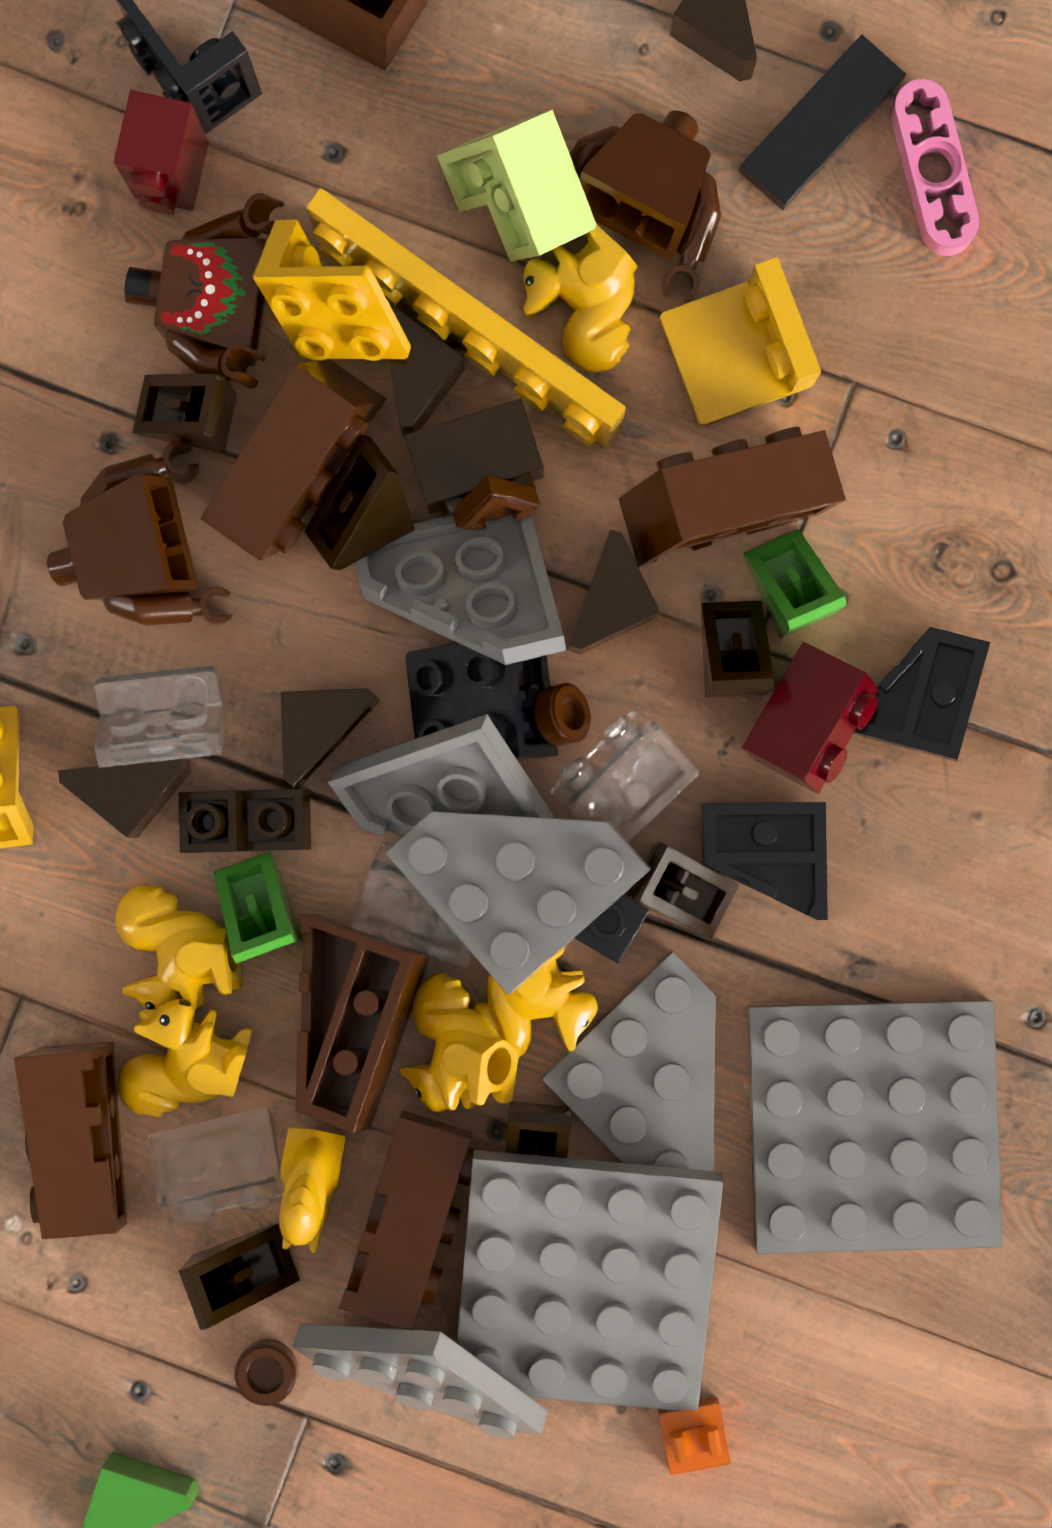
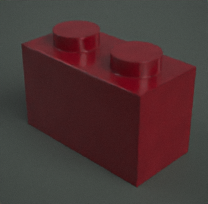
(161, 152)
(812, 718)

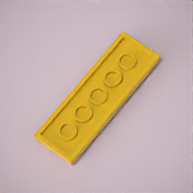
(452, 312)

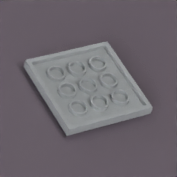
(874, 1126)
(590, 1277)

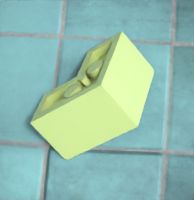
(525, 182)

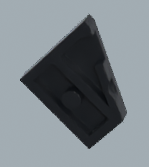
(929, 695)
(771, 850)

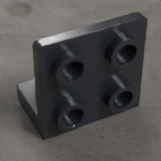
(215, 80)
(461, 684)

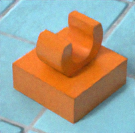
(694, 1437)

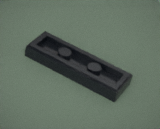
(822, 122)

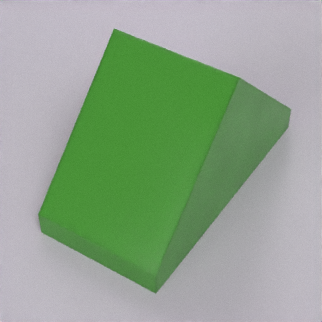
(793, 583)
(255, 907)
(137, 1494)

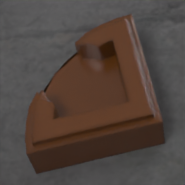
(494, 500)

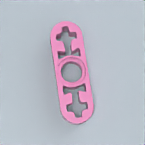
(909, 129)

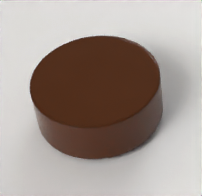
(562, 714)
(266, 1372)

